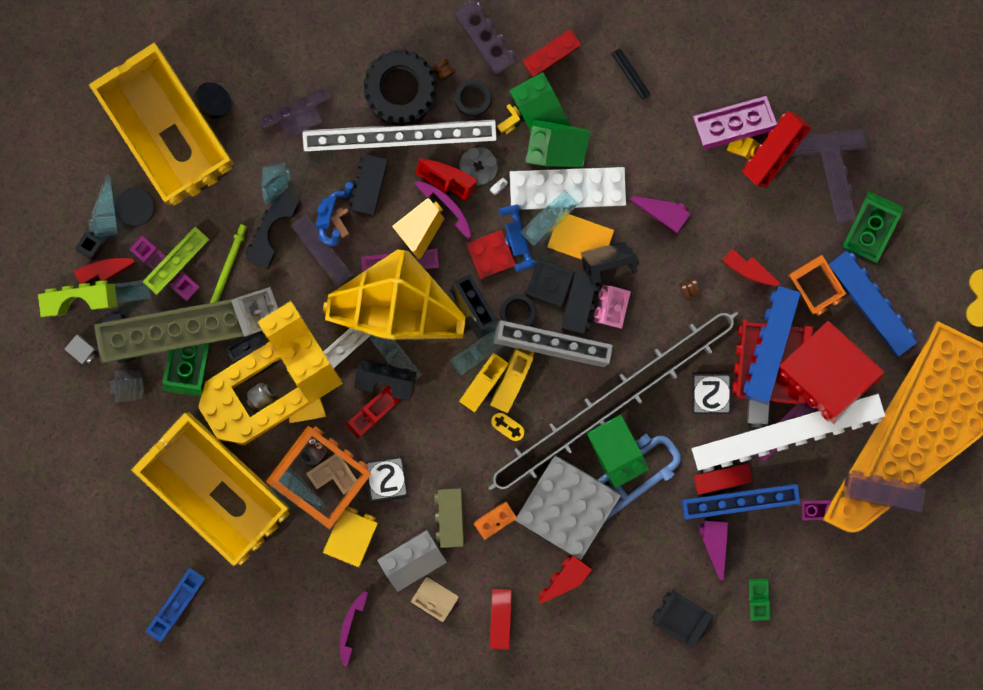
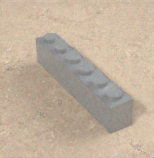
(552, 344)

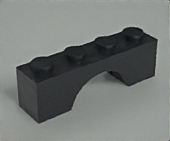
(261, 251)

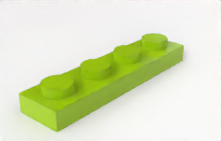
(175, 261)

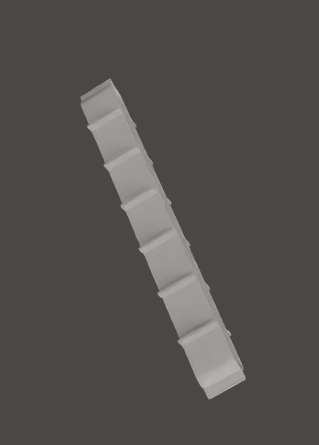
(624, 380)

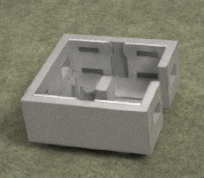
(253, 308)

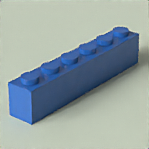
(872, 304)
(772, 345)
(740, 501)

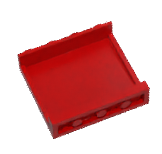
(749, 338)
(830, 372)

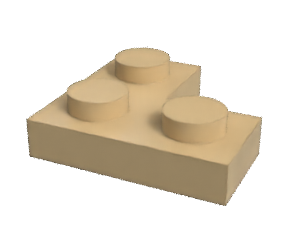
(335, 469)

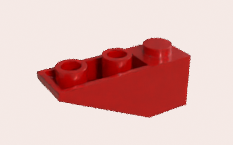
(570, 577)

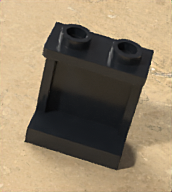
(607, 258)
(681, 618)

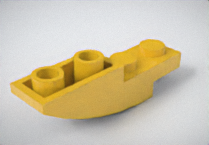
(512, 379)

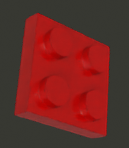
(490, 254)

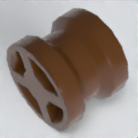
(443, 70)
(690, 289)

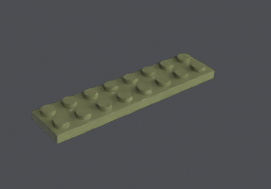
(167, 331)

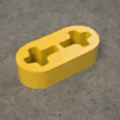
(505, 431)

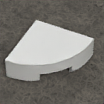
(498, 186)

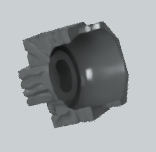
(127, 386)

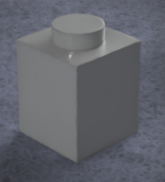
(81, 350)
(757, 414)

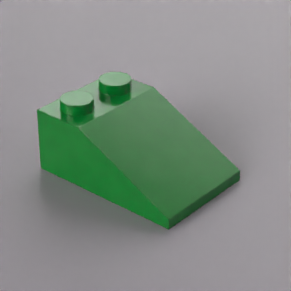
(538, 101)
(557, 145)
(873, 227)
(186, 370)
(617, 451)

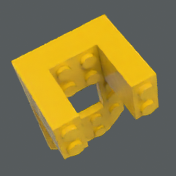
(305, 362)

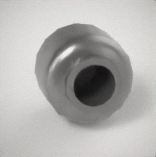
(260, 396)

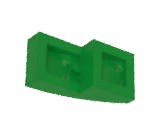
(759, 599)

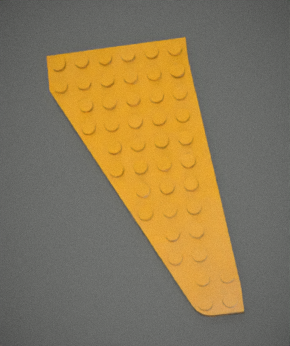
(924, 425)

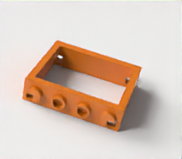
(332, 445)

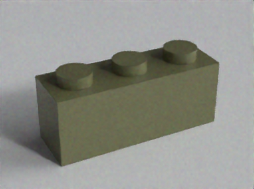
(449, 517)

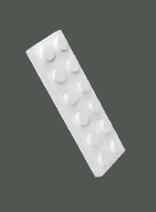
(586, 186)

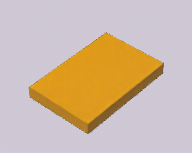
(578, 235)

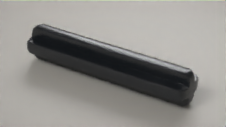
(631, 74)

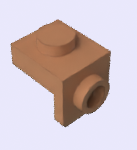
(338, 225)

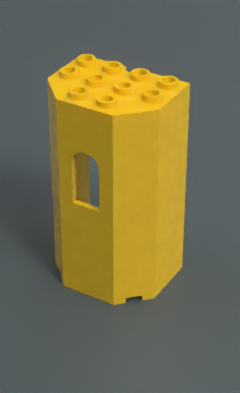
(144, 101)
(189, 467)

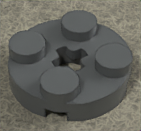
(488, 161)

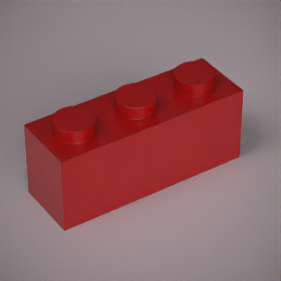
(552, 53)

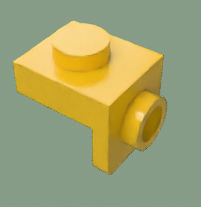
(508, 125)
(745, 147)

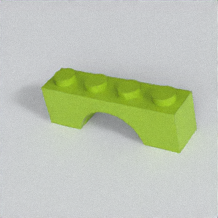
(58, 302)

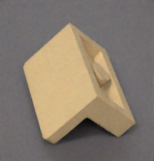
(434, 599)

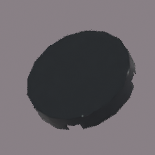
(212, 100)
(135, 207)

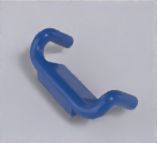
(325, 212)
(516, 239)

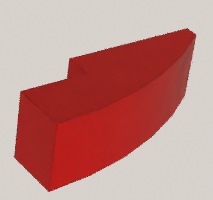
(446, 178)
(103, 269)
(751, 269)
(372, 412)
(722, 478)
(500, 619)

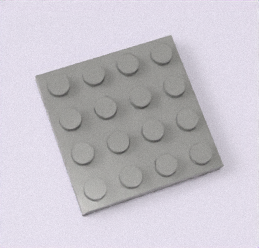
(567, 507)

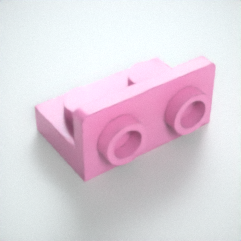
(611, 306)

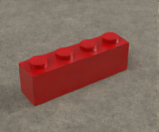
(776, 149)

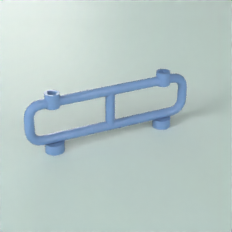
(645, 444)

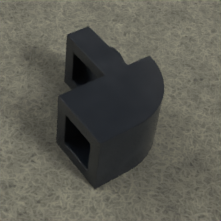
(91, 246)

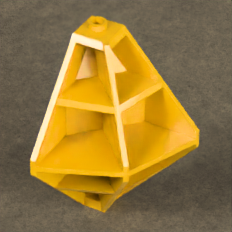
(396, 302)

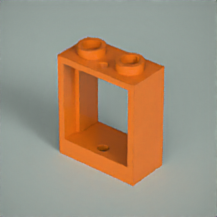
(837, 298)
(487, 523)

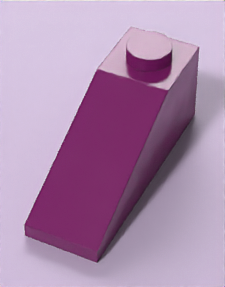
(665, 212)
(715, 538)

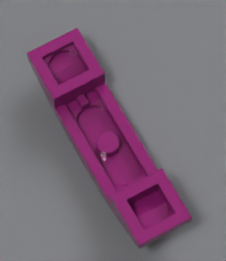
(429, 190)
(153, 257)
(346, 650)

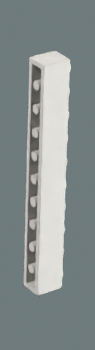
(399, 135)
(785, 433)

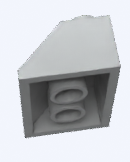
(412, 560)

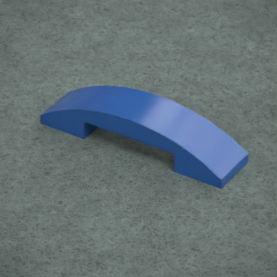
(175, 605)

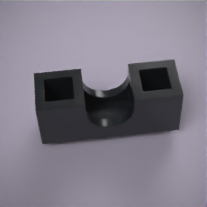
(400, 380)

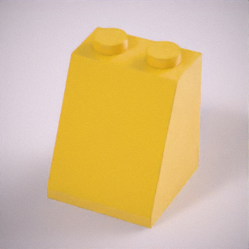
(351, 536)

